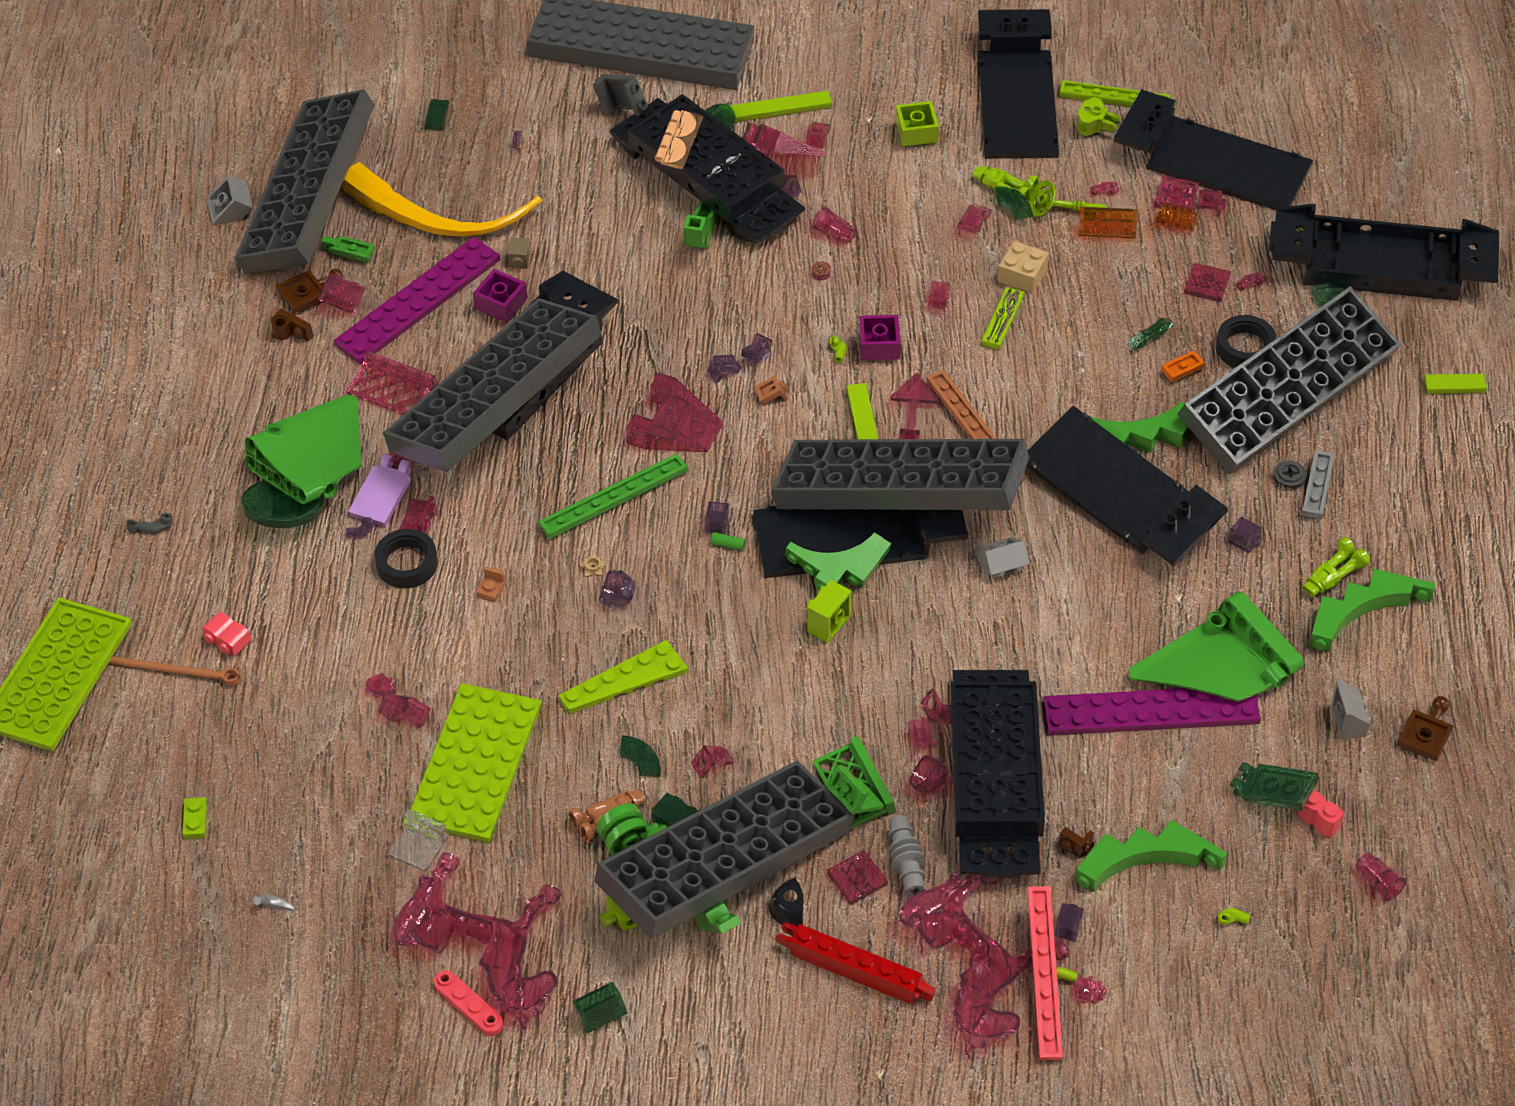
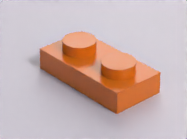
(1183, 366)

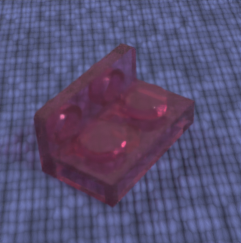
(420, 514)

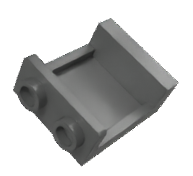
(620, 93)

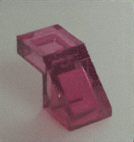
(973, 218)
(399, 706)

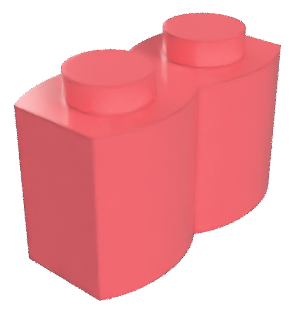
(226, 634)
(1322, 814)

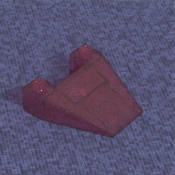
(771, 140)
(679, 423)

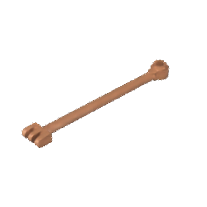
(223, 675)

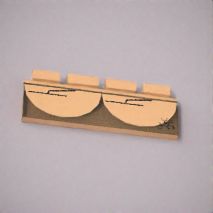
(678, 139)

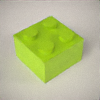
(917, 123)
(828, 611)

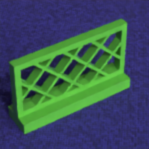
(868, 772)

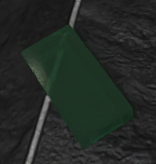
(436, 114)

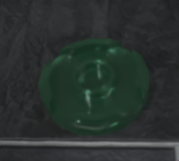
(723, 113)

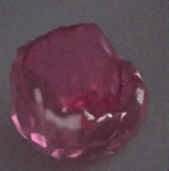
(929, 776)

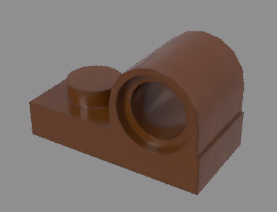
(286, 324)

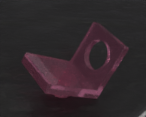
(940, 712)
(921, 734)
(712, 755)

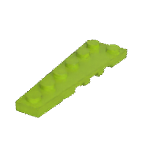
(638, 671)

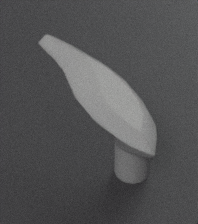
(272, 902)

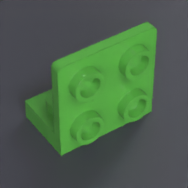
(853, 792)

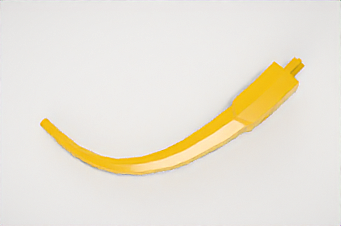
(380, 198)

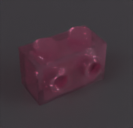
(341, 293)

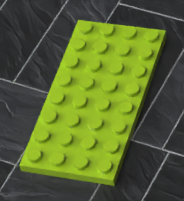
(58, 672)
(476, 760)

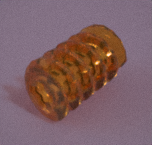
(1178, 216)

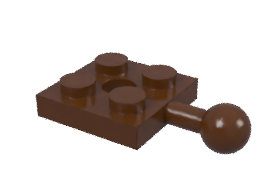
(307, 282)
(1437, 729)

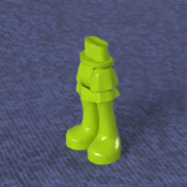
(996, 177)
(1327, 577)

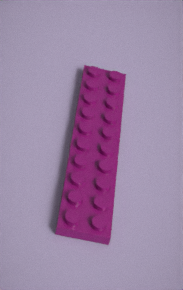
(417, 299)
(1144, 711)

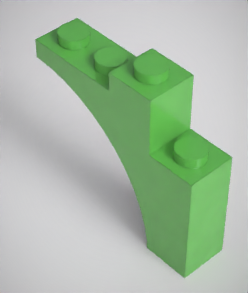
(854, 564)

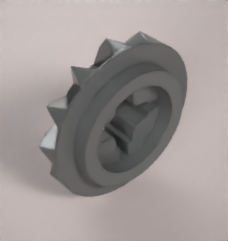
(1296, 470)

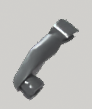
(154, 527)

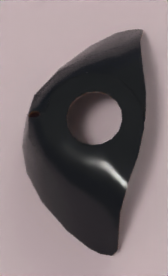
(787, 911)

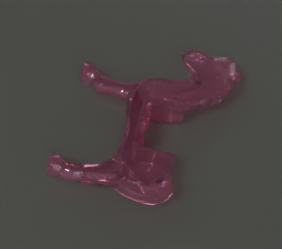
(943, 919)
(435, 921)

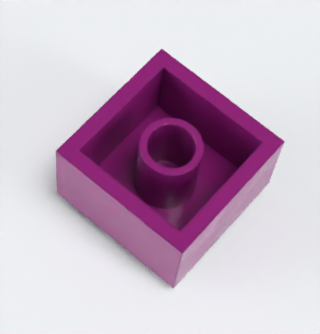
(500, 295)
(879, 337)

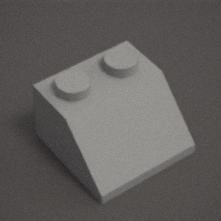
(229, 201)
(1002, 556)
(1350, 711)

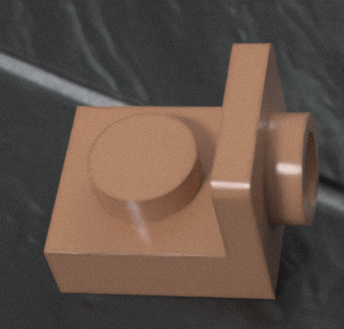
(771, 389)
(491, 584)

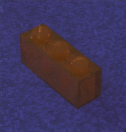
(1107, 222)

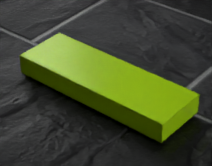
(1455, 383)

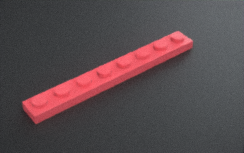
(1044, 973)

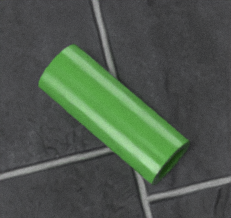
(728, 541)

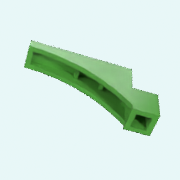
(699, 226)

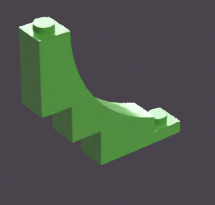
(1146, 432)
(1385, 590)
(1172, 846)
(714, 919)

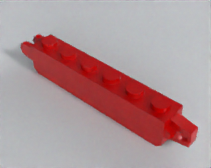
(855, 963)

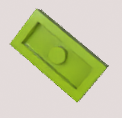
(195, 818)

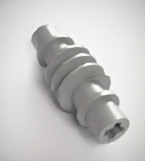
(906, 855)

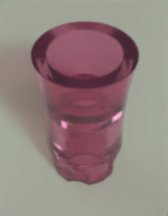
(833, 225)
(1380, 876)

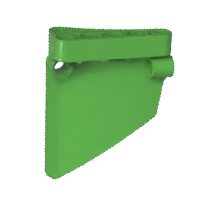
(308, 450)
(1226, 656)

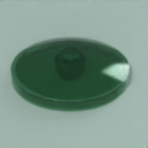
(275, 509)

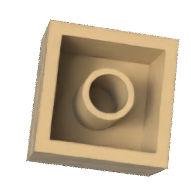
(1023, 267)

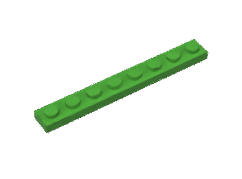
(613, 496)

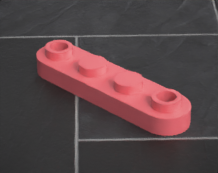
(468, 1003)

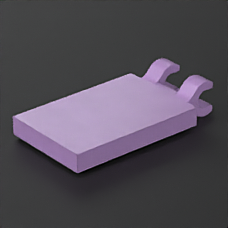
(381, 491)

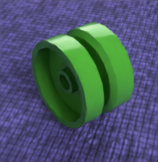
(621, 827)

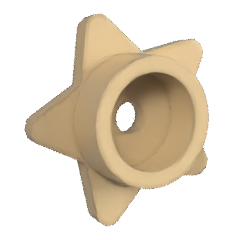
(593, 561)

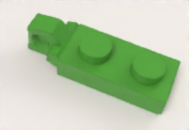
(348, 248)

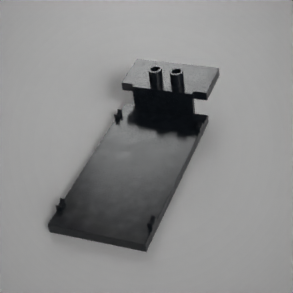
(1017, 85)
(1210, 155)
(1122, 488)
(844, 529)

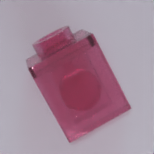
(817, 134)

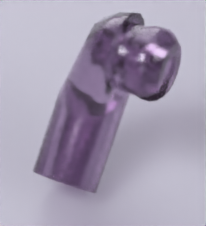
(362, 530)

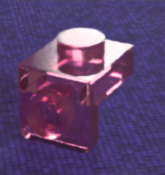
(1211, 200)
(939, 294)

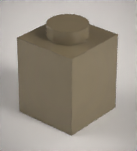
(519, 252)

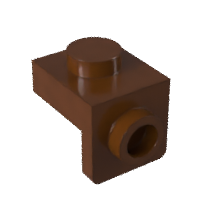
(1076, 844)

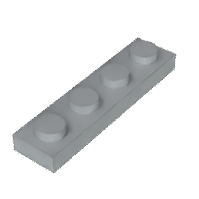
(1318, 484)

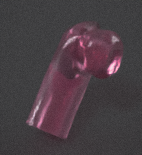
(1103, 186)
(1249, 278)

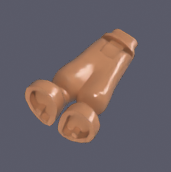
(587, 822)

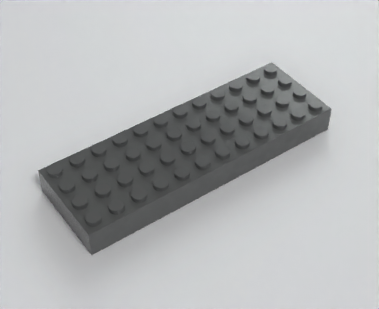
(642, 41)
(305, 182)
(1288, 380)
(492, 384)
(901, 474)
(723, 849)

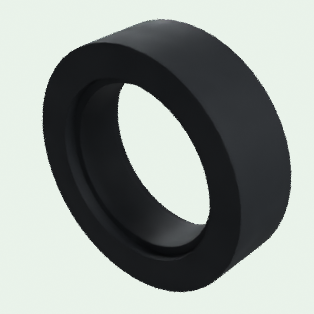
(1239, 324)
(405, 538)

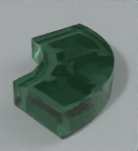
(1015, 201)
(1155, 331)
(641, 755)

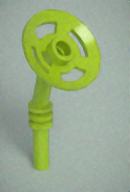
(1049, 200)

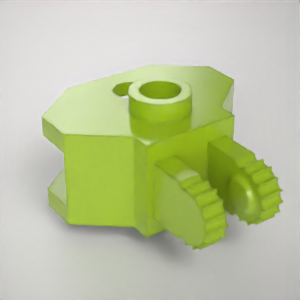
(1096, 118)

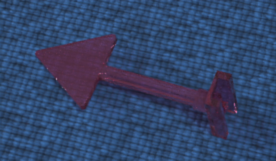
(915, 392)

